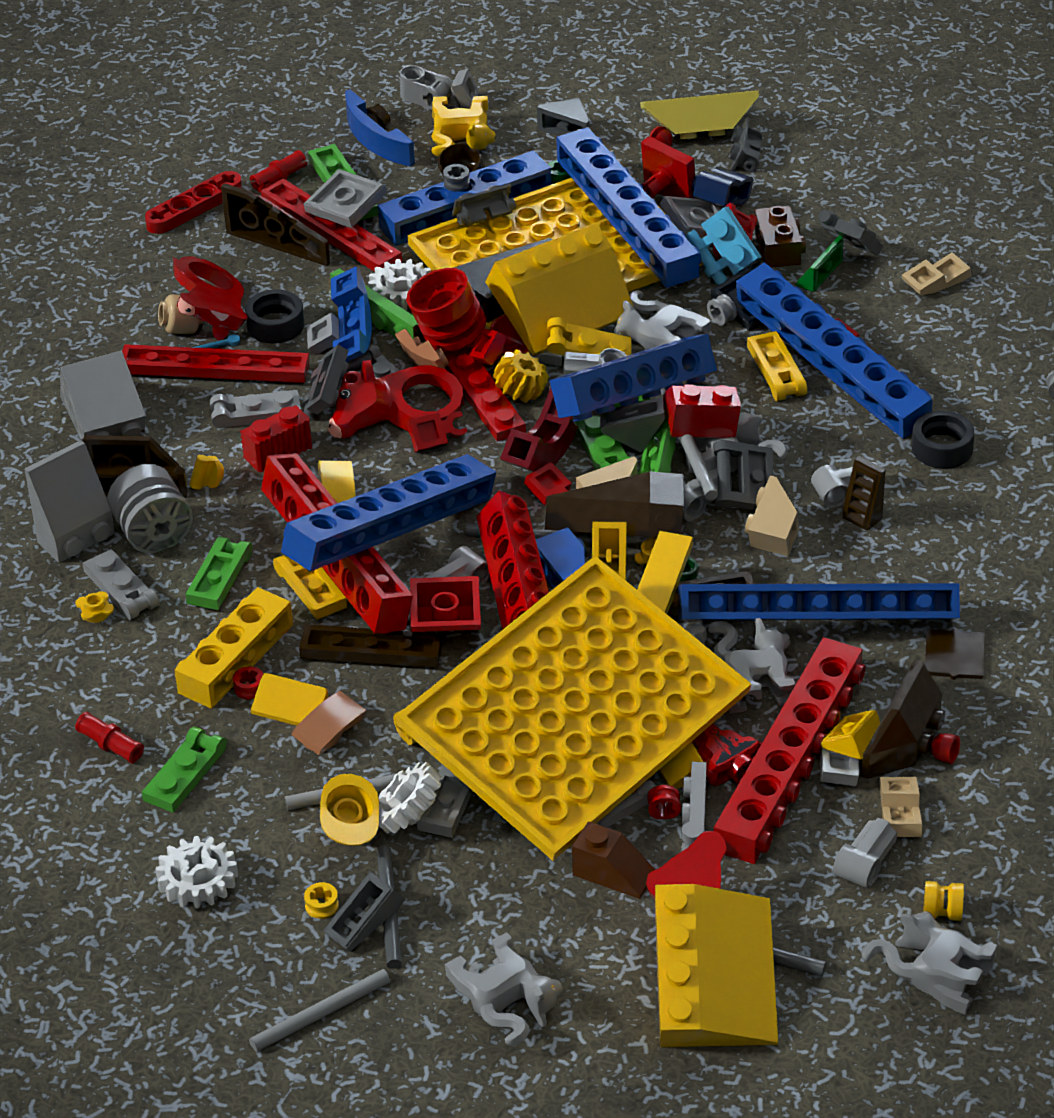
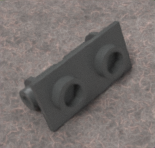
(746, 147)
(471, 207)

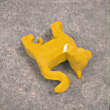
(461, 124)

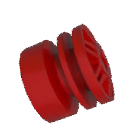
(446, 309)

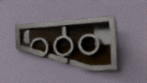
(269, 225)
(645, 501)

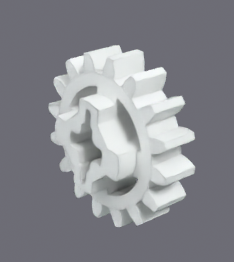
(396, 280)
(407, 797)
(196, 872)

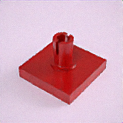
(666, 170)

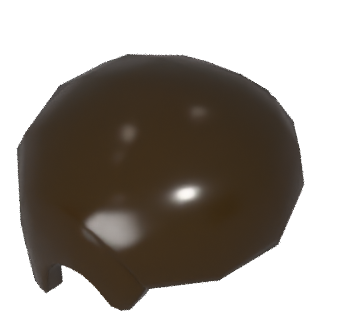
(460, 154)

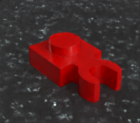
(431, 431)
(546, 482)

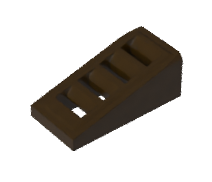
(865, 497)

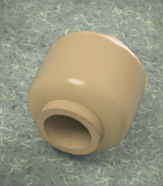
(175, 321)

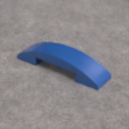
(389, 145)
(353, 312)

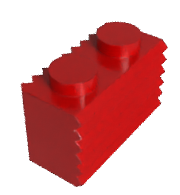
(278, 435)

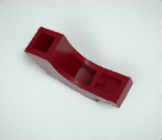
(543, 443)

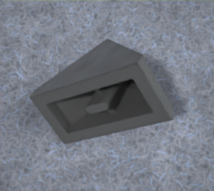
(562, 117)
(634, 423)

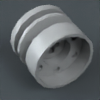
(150, 508)

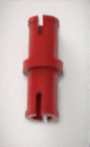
(278, 170)
(109, 737)

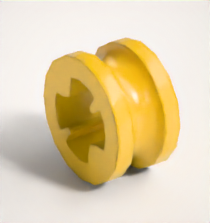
(317, 909)

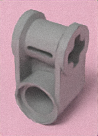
(421, 85)

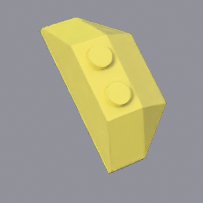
(701, 113)

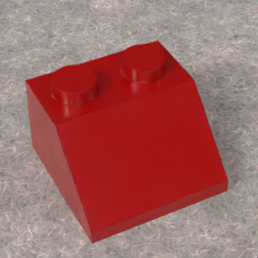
(702, 411)
(445, 604)

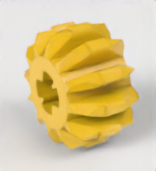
(521, 376)

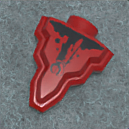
(725, 754)

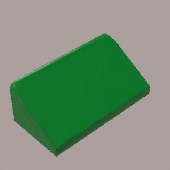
(823, 266)

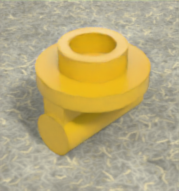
(206, 472)

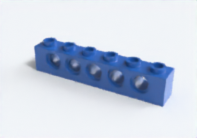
(436, 203)
(633, 376)

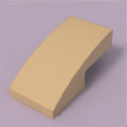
(933, 278)
(901, 805)

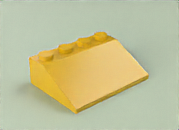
(561, 278)
(714, 967)

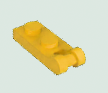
(582, 339)
(777, 365)
(313, 587)

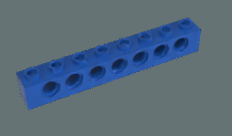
(628, 207)
(833, 349)
(387, 512)
(818, 602)

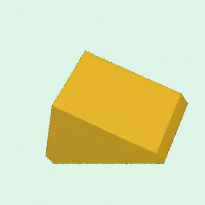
(610, 545)

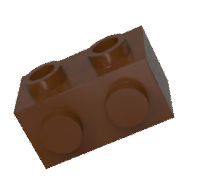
(779, 236)

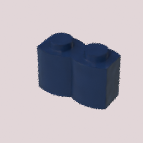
(722, 187)

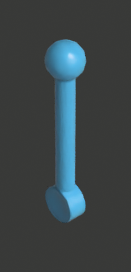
(232, 340)

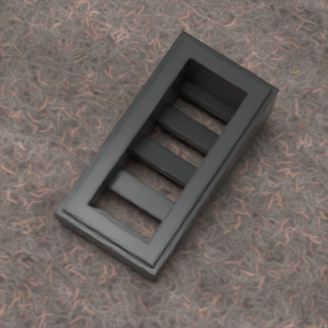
(381, 909)

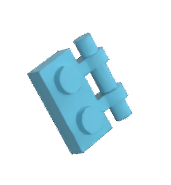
(730, 241)

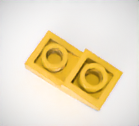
(337, 479)

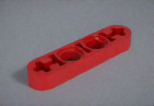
(167, 217)

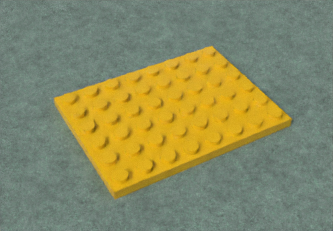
(537, 216)
(573, 706)

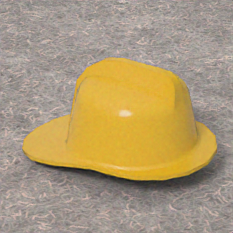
(349, 810)

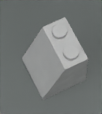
(102, 397)

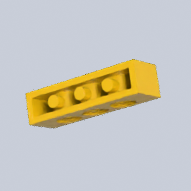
(234, 644)

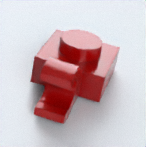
(487, 346)

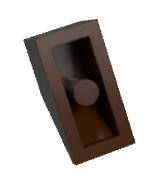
(610, 860)

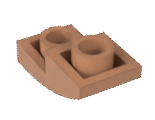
(419, 352)
(327, 722)

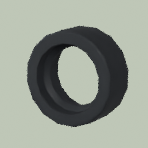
(273, 302)
(942, 455)

